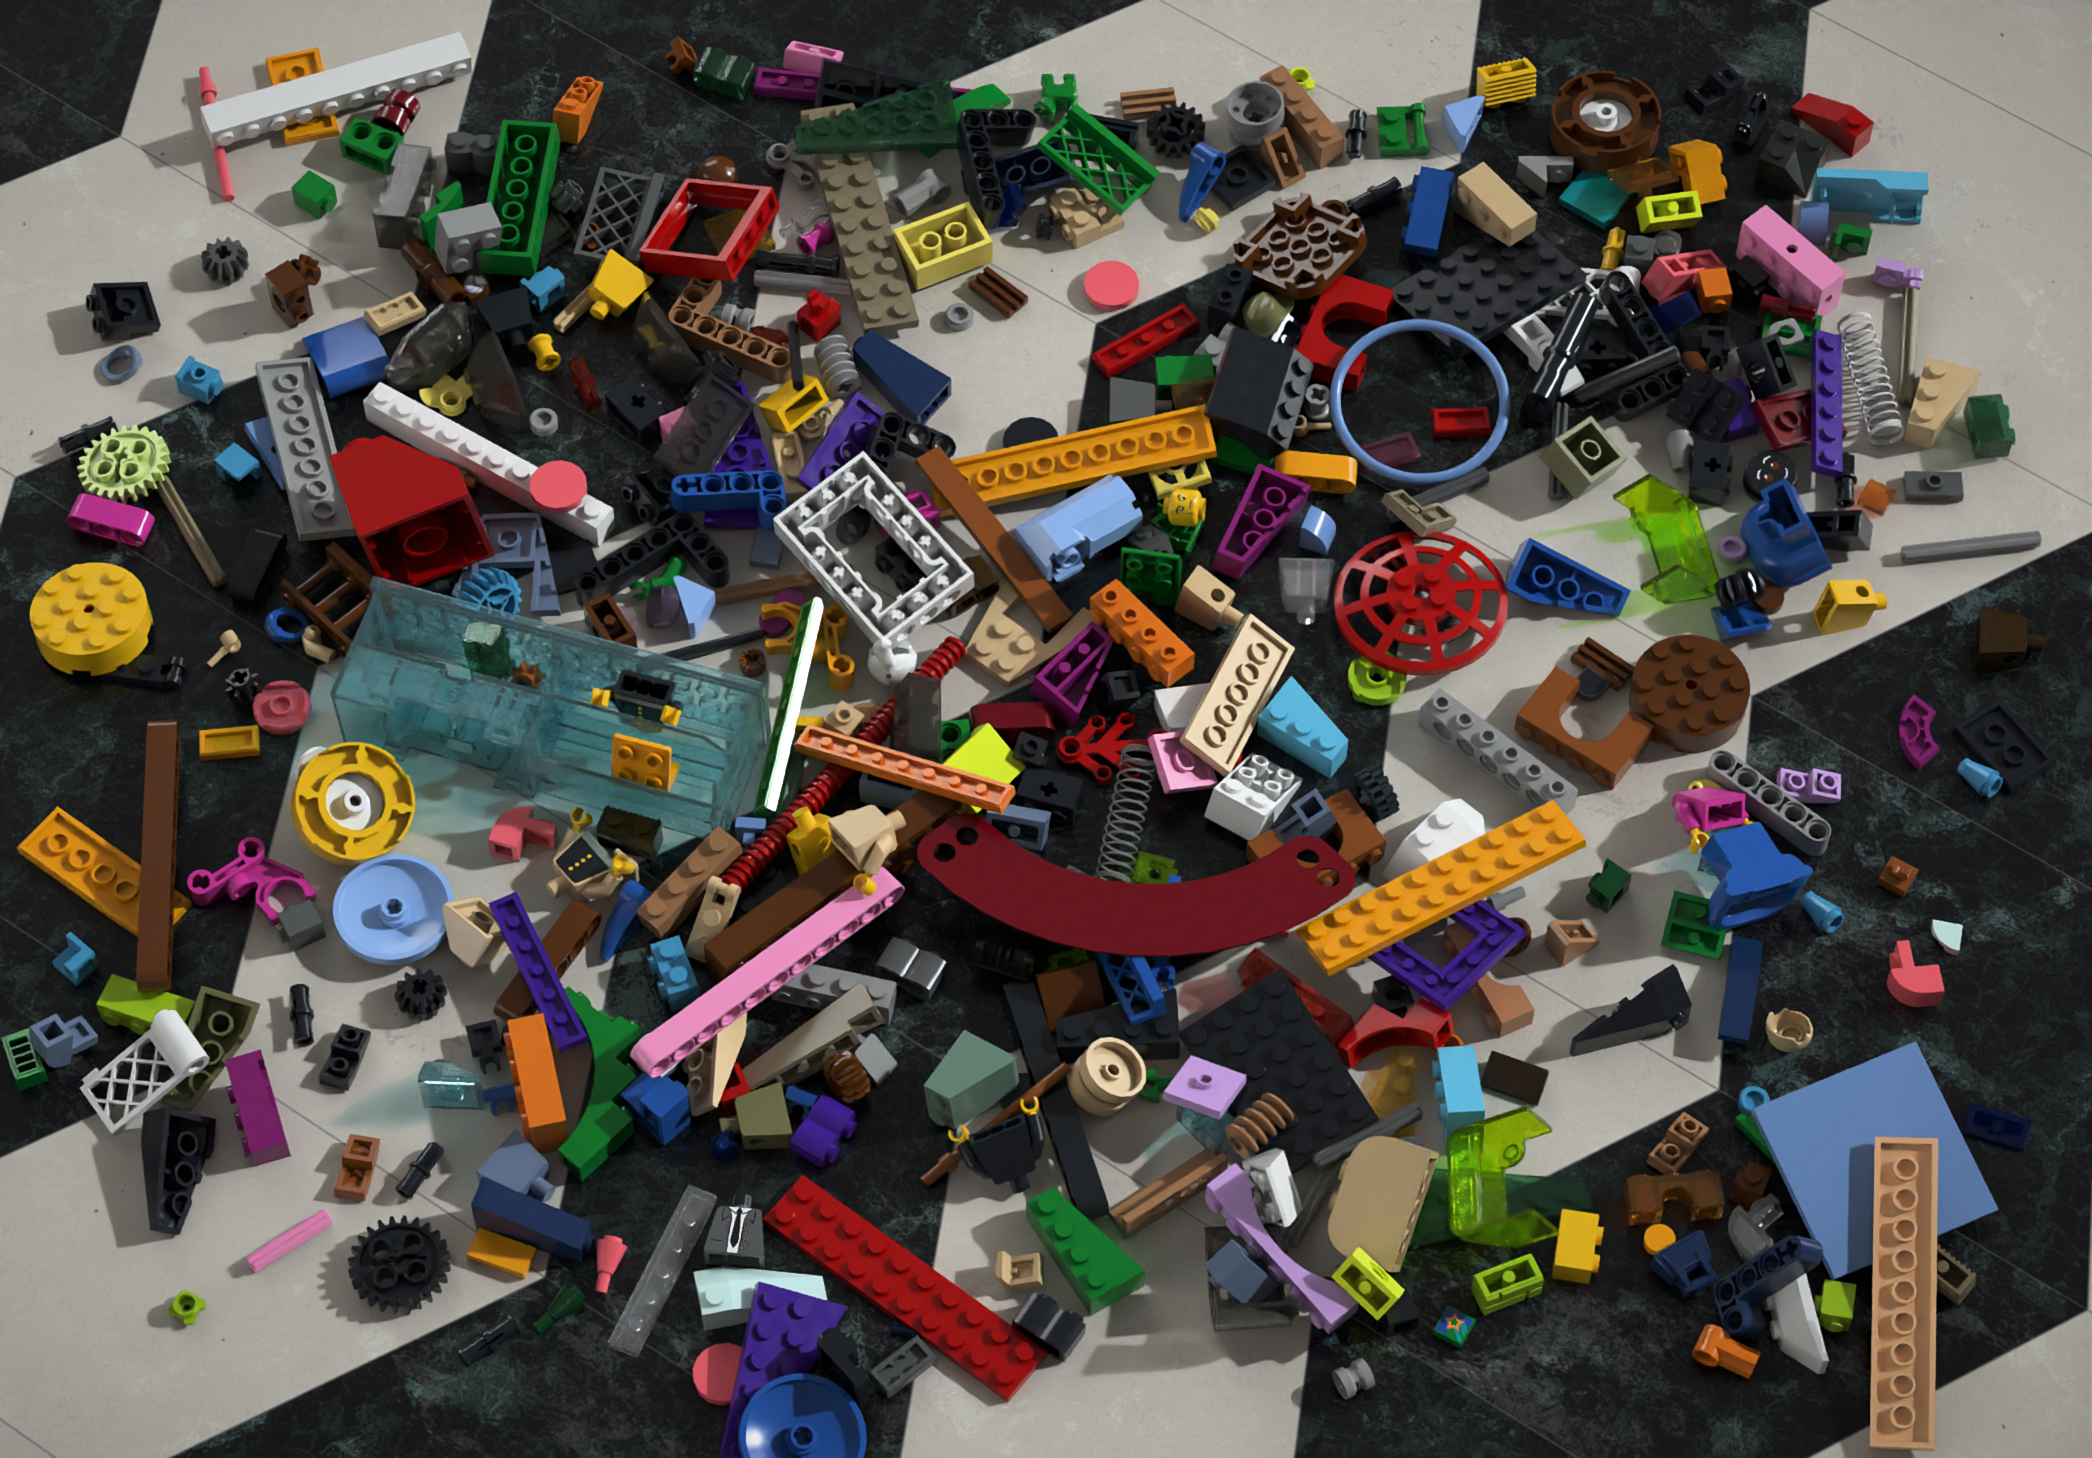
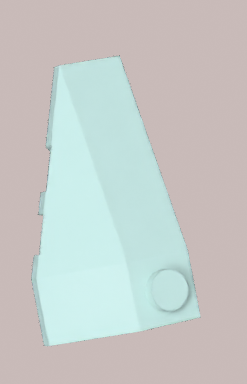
(728, 1291)

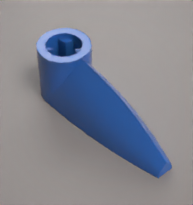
(1204, 170)
(623, 919)

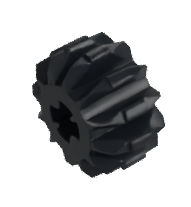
(1740, 589)
(409, 994)

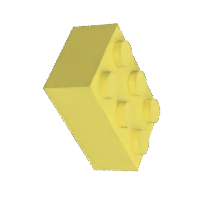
(943, 245)

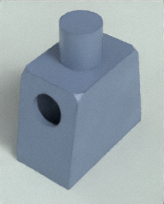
(518, 1167)

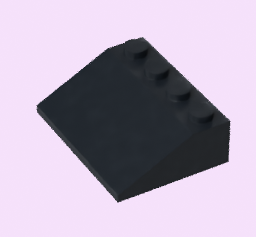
(1259, 392)

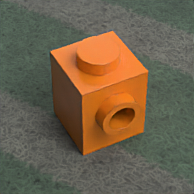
(1713, 290)

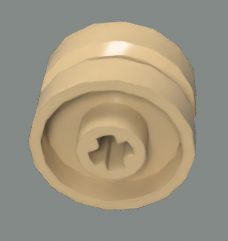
(1106, 1076)

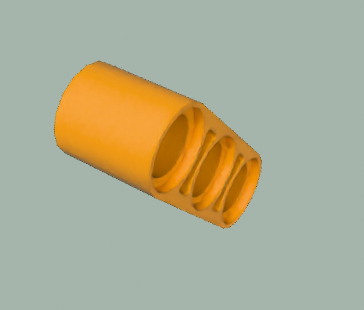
(1321, 471)

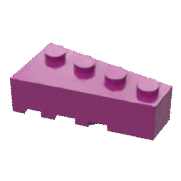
(1261, 515)

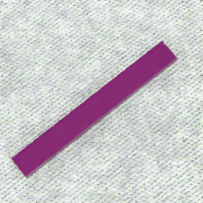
(794, 84)

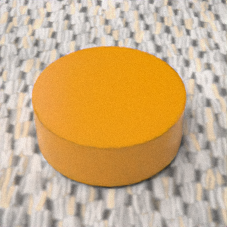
(1658, 1238)

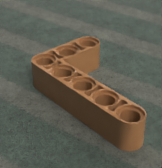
(692, 322)

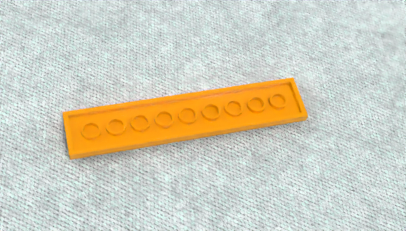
(1086, 457)
(1440, 888)

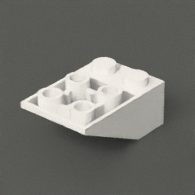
(1252, 796)
(1275, 1189)

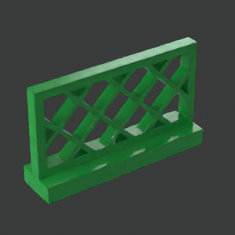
(1106, 149)

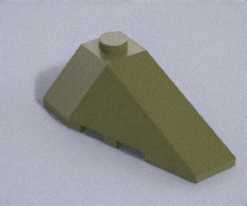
(220, 1026)

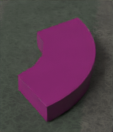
(1915, 732)

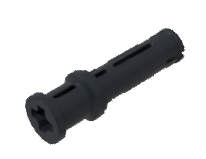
(810, 264)

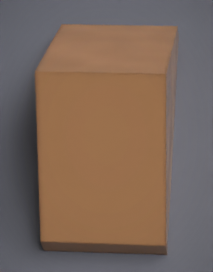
(1281, 158)
(1569, 940)

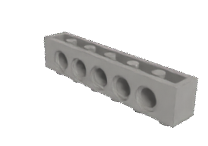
(1495, 753)

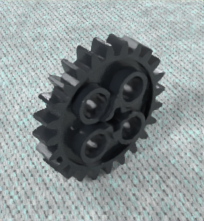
(403, 1289)

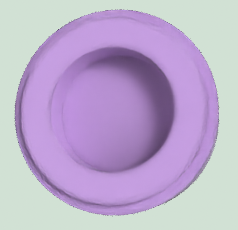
(1731, 550)

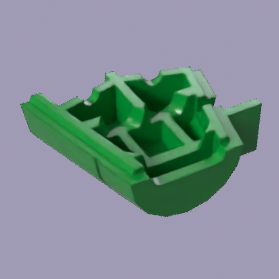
(1180, 536)

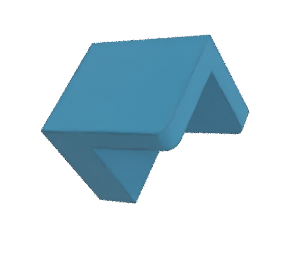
(236, 463)
(76, 961)

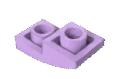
(1815, 787)

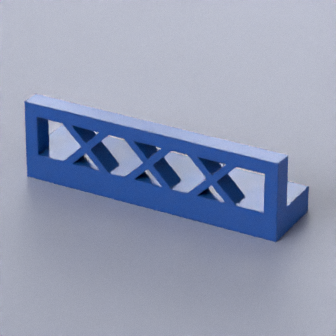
(1145, 981)

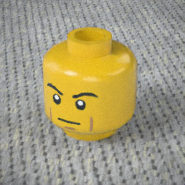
(1185, 507)

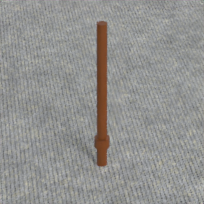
(948, 1162)

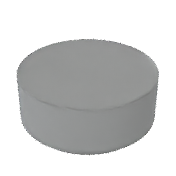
(959, 317)
(543, 422)

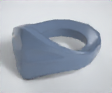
(122, 352)

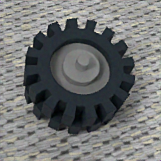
(1375, 793)

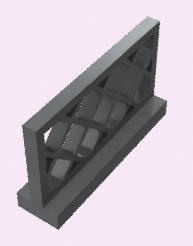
(644, 218)

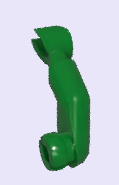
(675, 567)

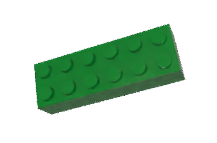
(521, 195)

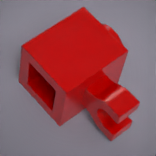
(819, 316)

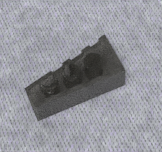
(404, 196)

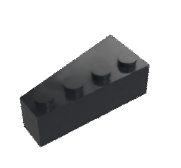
(1151, 1039)

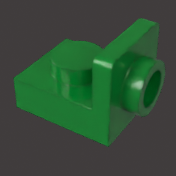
(1851, 239)

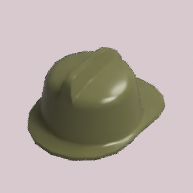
(1266, 313)

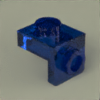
(1014, 206)

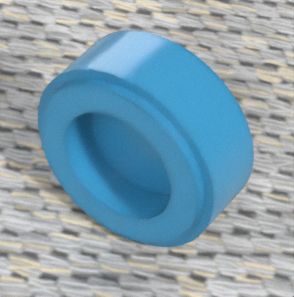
(1751, 1098)

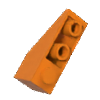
(576, 109)

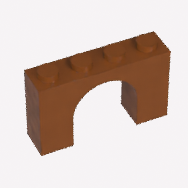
(1602, 759)
(1356, 833)

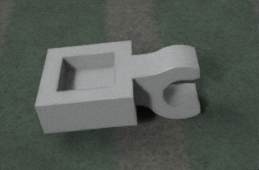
(1216, 346)

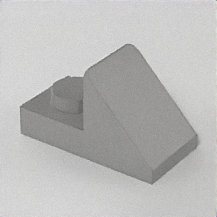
(1538, 170)
(874, 1058)

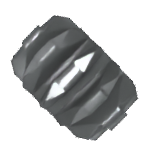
(225, 260)

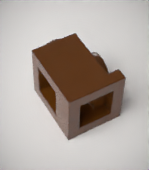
(1750, 1184)

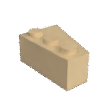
(1938, 398)

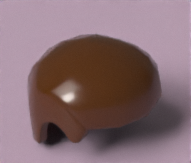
(718, 169)

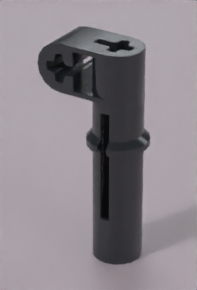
(1560, 356)

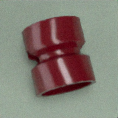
(398, 111)

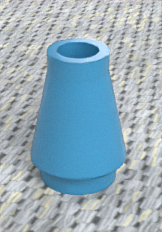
(1981, 778)
(1824, 913)

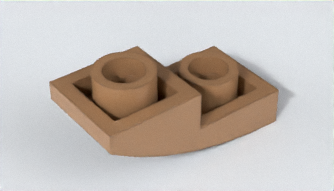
(1678, 1144)

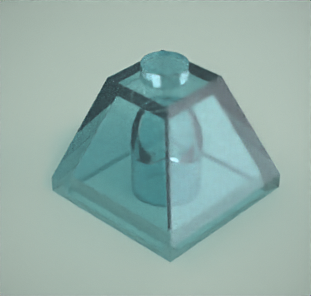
(450, 1086)

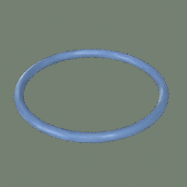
(1420, 478)

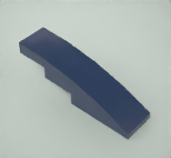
(1740, 990)

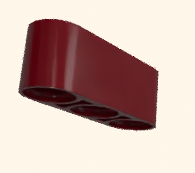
(1013, 718)

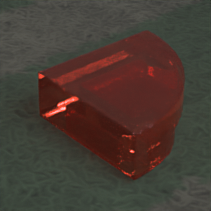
(775, 336)

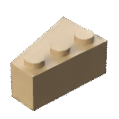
(1493, 205)

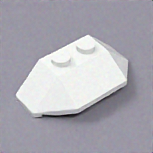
(1441, 832)
(1797, 1325)

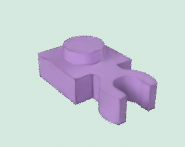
(1893, 273)

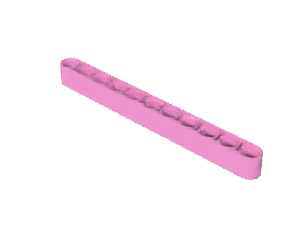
(764, 975)

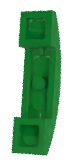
(983, 97)

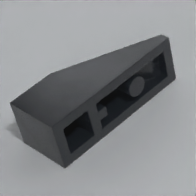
(1843, 529)

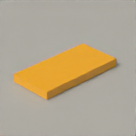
(291, 67)

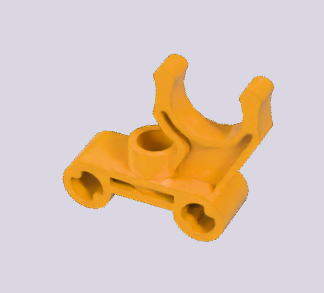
(831, 631)

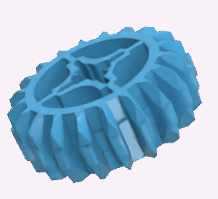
(492, 589)

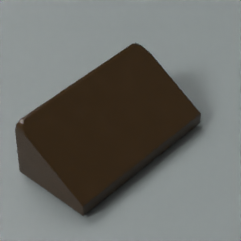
(1514, 1078)

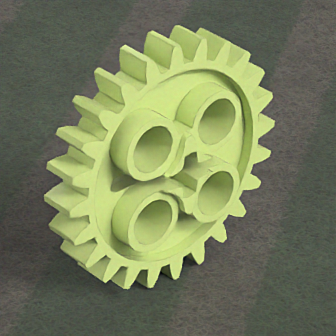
(124, 464)

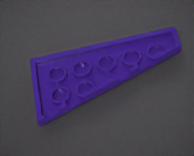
(743, 454)
(776, 1343)

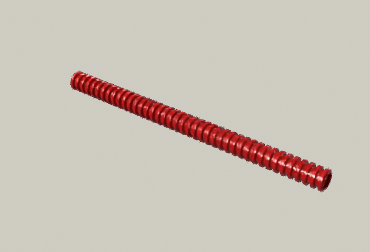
(832, 776)

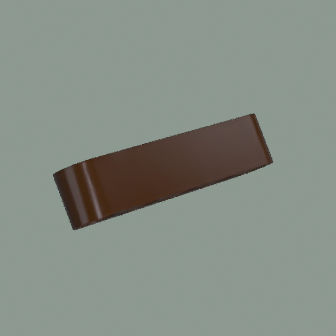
(562, 946)

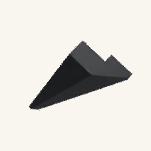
(855, 84)

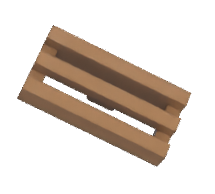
(1147, 100)

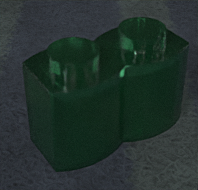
(724, 73)

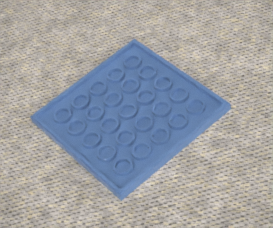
(1827, 1146)

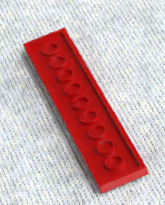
(905, 1288)

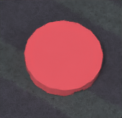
(1111, 285)
(558, 486)
(282, 707)
(716, 1372)

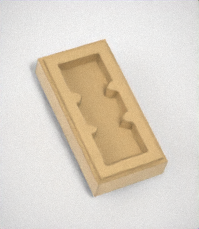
(394, 313)

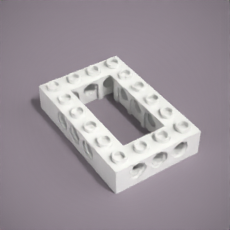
(862, 481)

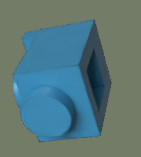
(545, 288)
(198, 380)

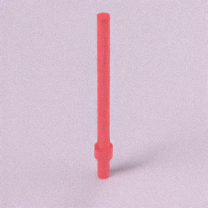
(208, 94)

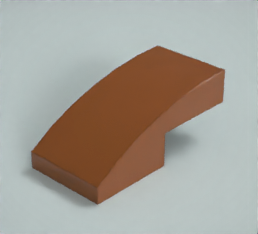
(357, 1167)

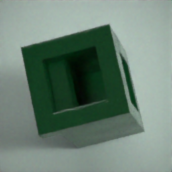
(1608, 887)

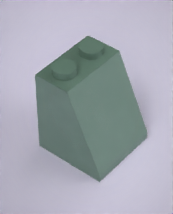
(969, 1081)

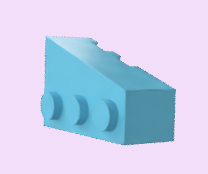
(1303, 729)
(1457, 1088)

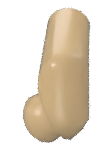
(313, 645)

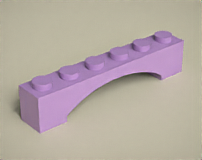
(1323, 1299)

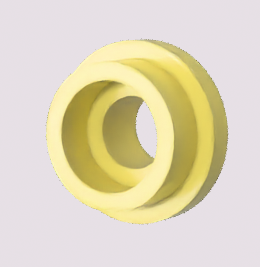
(1206, 219)

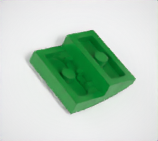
(446, 200)
(1689, 927)

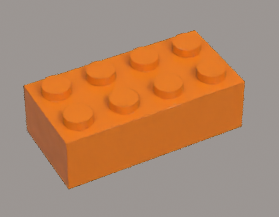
(536, 1083)

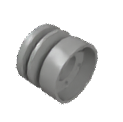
(1253, 113)

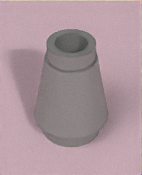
(1680, 450)

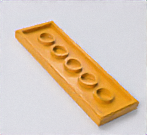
(91, 868)

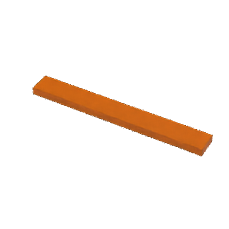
(905, 769)

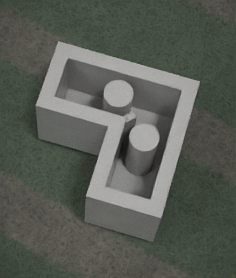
(462, 233)

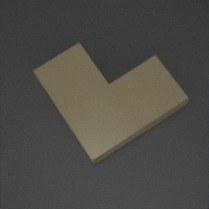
(1420, 519)

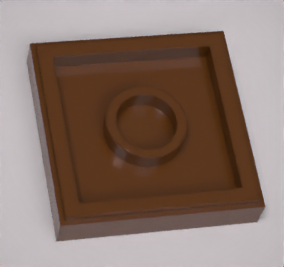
(1070, 991)

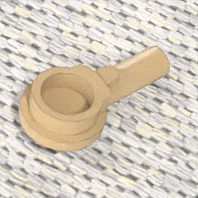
(815, 425)

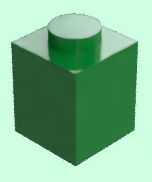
(314, 194)

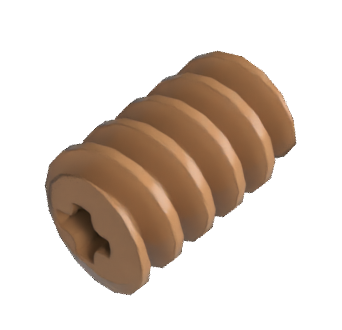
(1257, 1122)

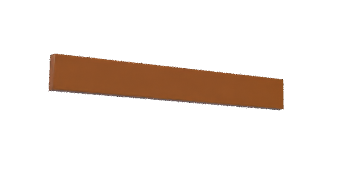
(994, 539)

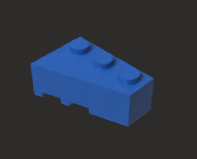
(1427, 212)

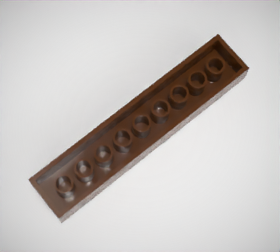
(820, 886)

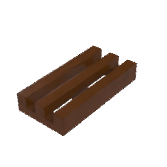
(1001, 288)
(1605, 660)

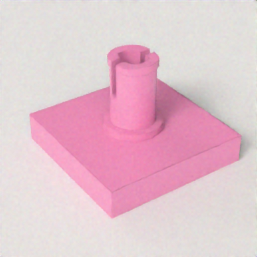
(1178, 766)

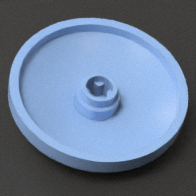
(392, 909)

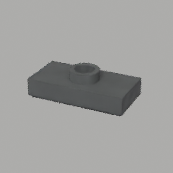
(1933, 486)
(902, 1367)

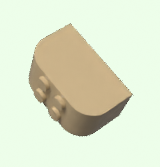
(1380, 1199)

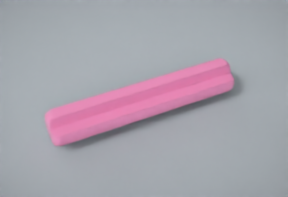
(289, 1240)

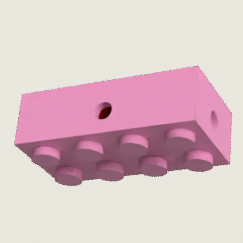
(1793, 262)

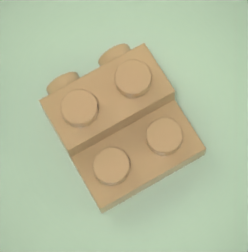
(1083, 216)

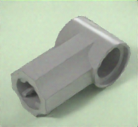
(927, 189)

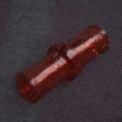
(584, 383)

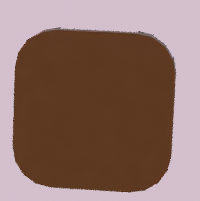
(1300, 247)

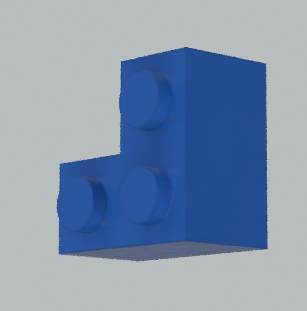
(658, 1105)

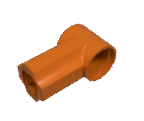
(1718, 1348)

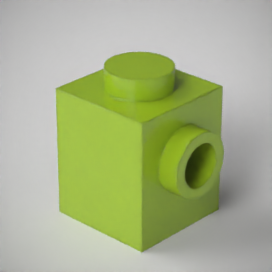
(1835, 1305)

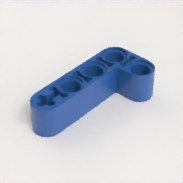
(760, 491)

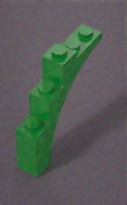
(605, 1121)

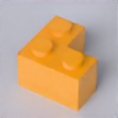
(1700, 169)

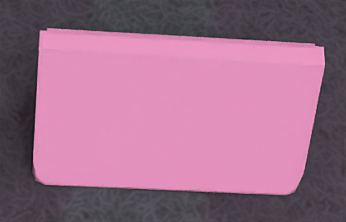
(808, 57)

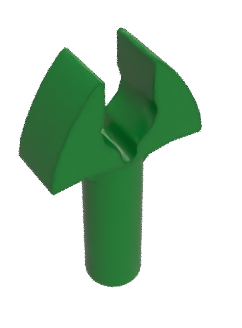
(1158, 1086)

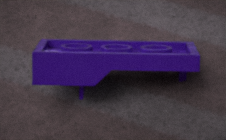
(845, 432)

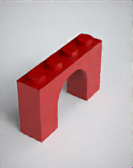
(1342, 300)

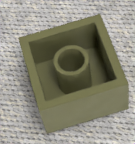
(1583, 457)

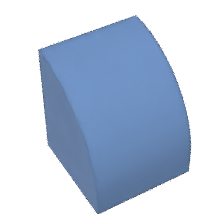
(1813, 221)
(1317, 531)

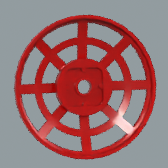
(1418, 611)

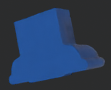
(1782, 538)
(1752, 876)

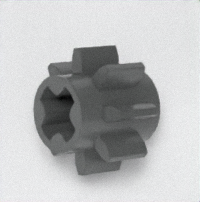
(567, 196)

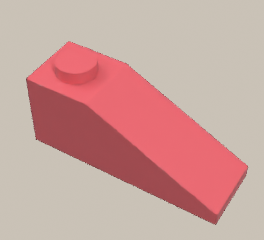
(1678, 272)

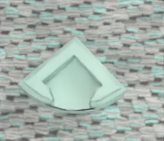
(1947, 935)

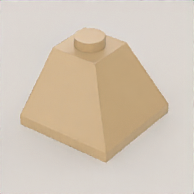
(472, 931)

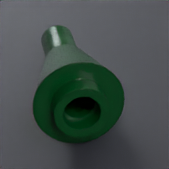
(564, 1304)

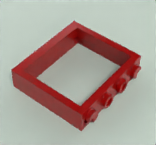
(760, 207)

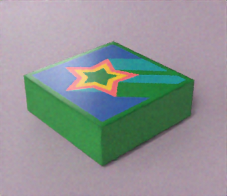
(1454, 1326)

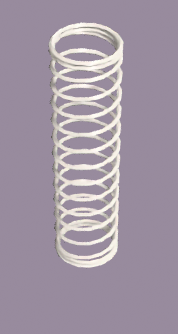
(1851, 334)

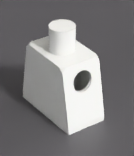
(1177, 705)

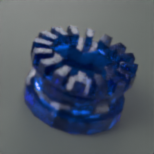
(724, 1145)

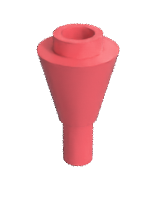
(609, 1254)

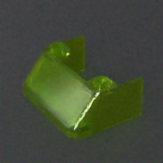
(1675, 538)
(1477, 1180)

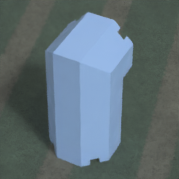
(1079, 528)

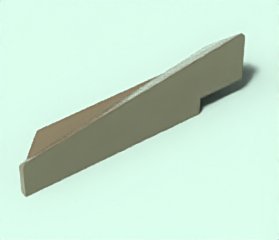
(815, 1041)

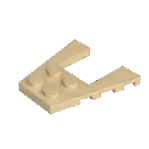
(1008, 649)

